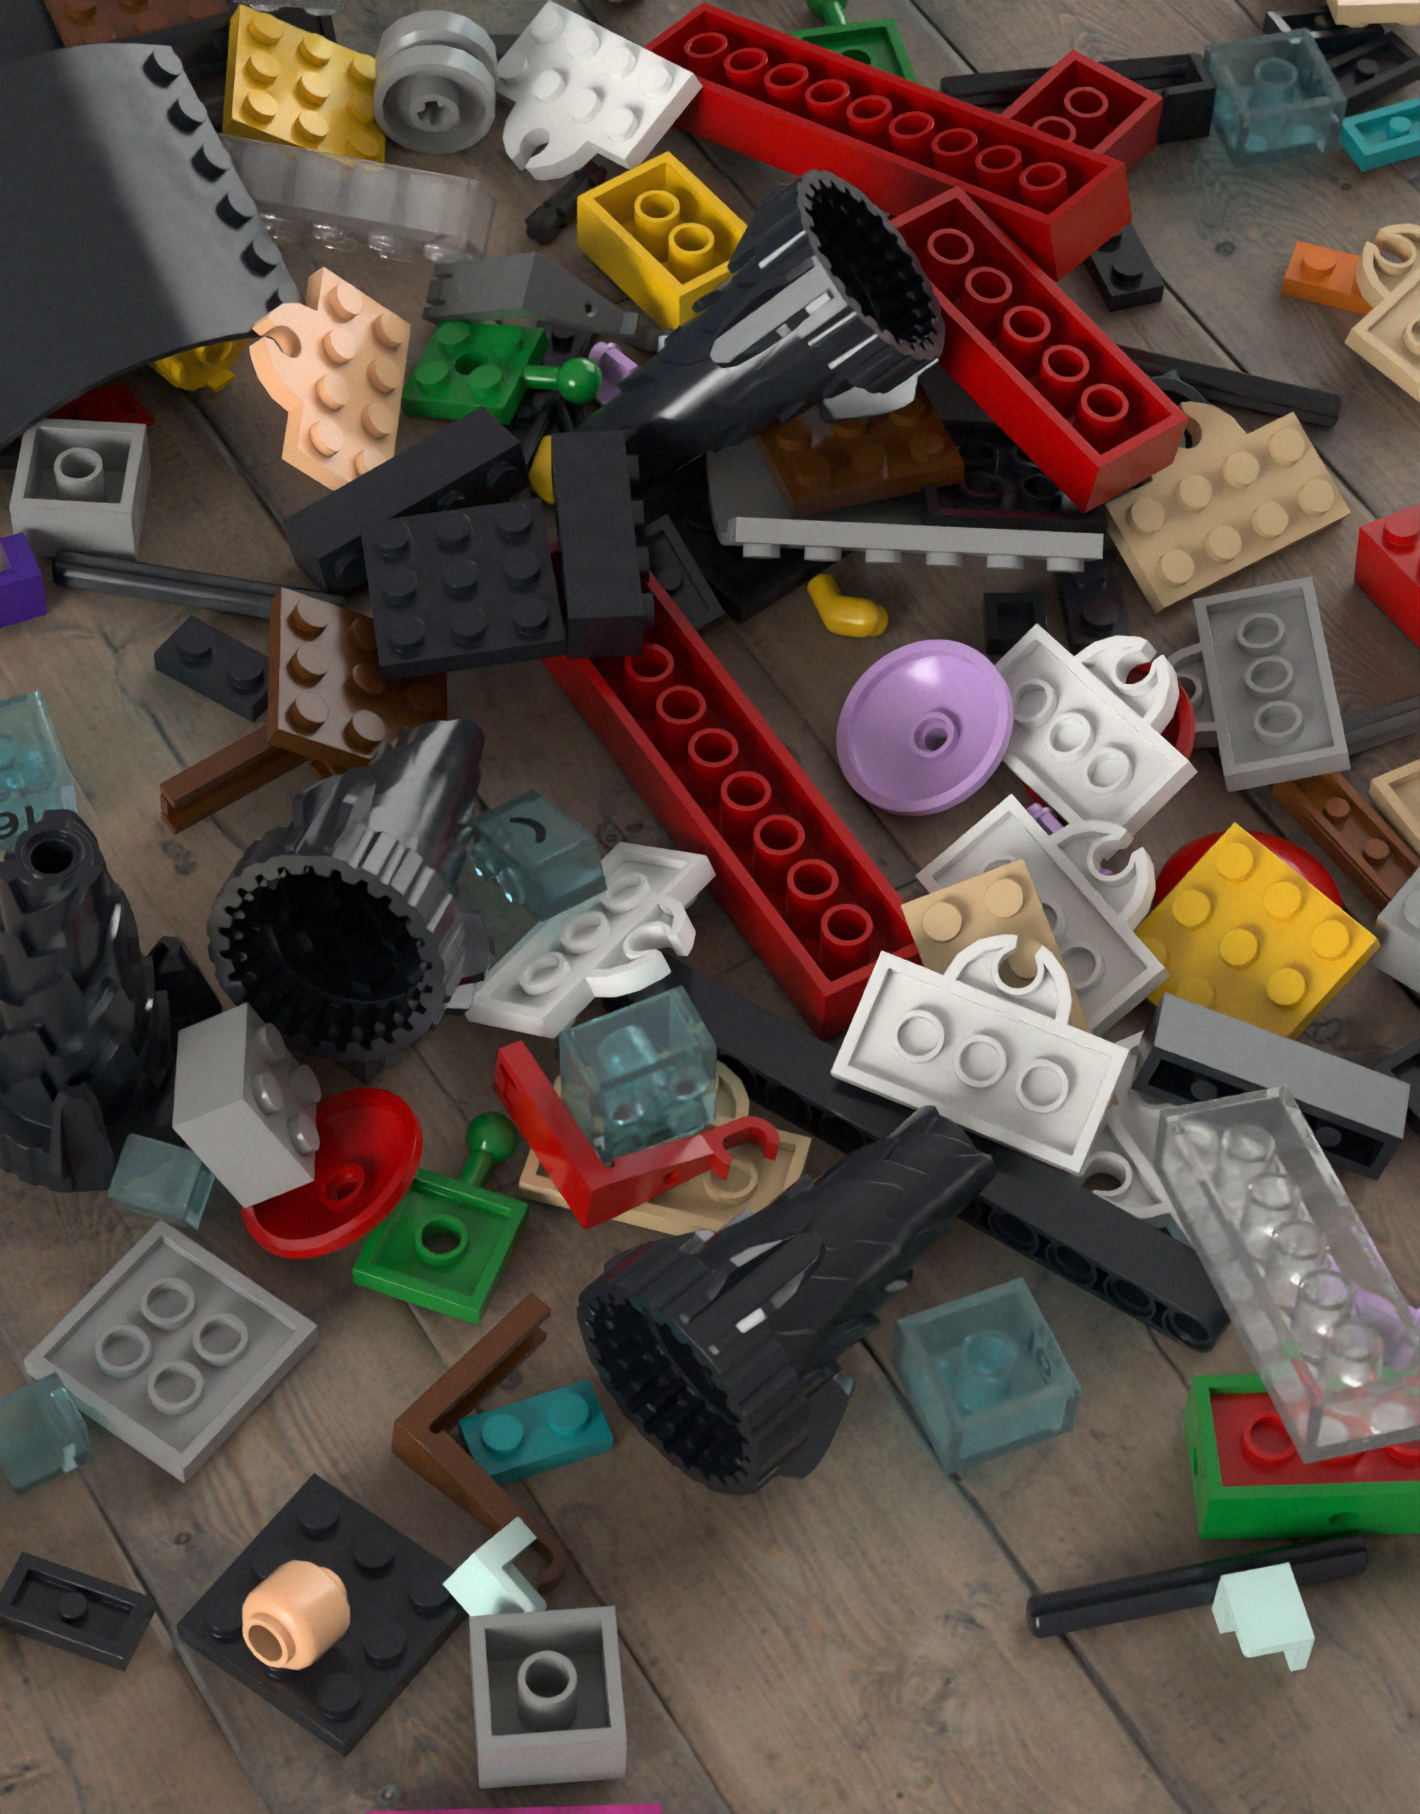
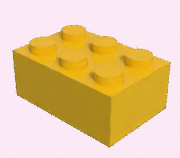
(659, 237)

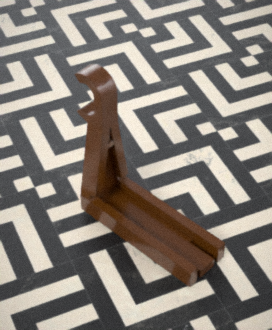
(229, 777)
(423, 1429)

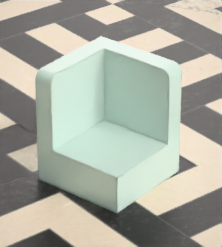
(490, 1581)
(1265, 1613)

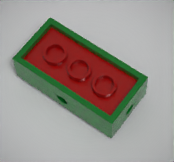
(1257, 1487)

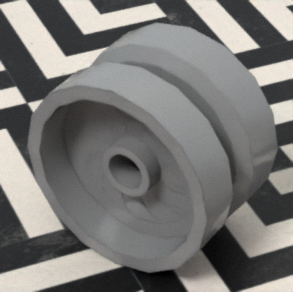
(435, 82)

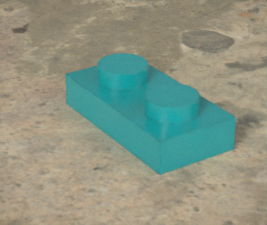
(1383, 135)
(537, 1433)

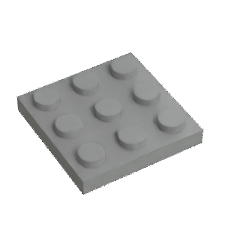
(173, 1350)

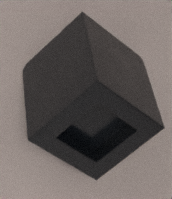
(1188, 107)

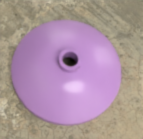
(905, 709)

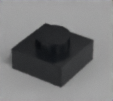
(1009, 618)

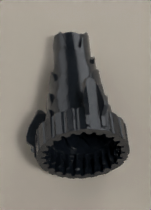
(813, 313)
(352, 912)
(83, 1013)
(736, 1333)

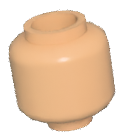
(295, 1615)

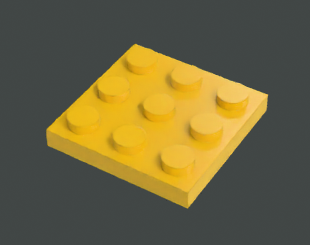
(299, 89)
(1254, 939)

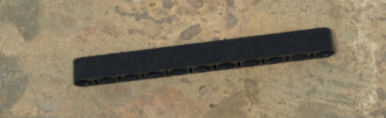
(1021, 1207)

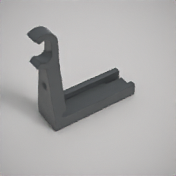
(531, 288)

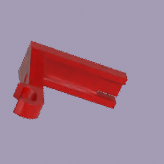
(575, 1168)

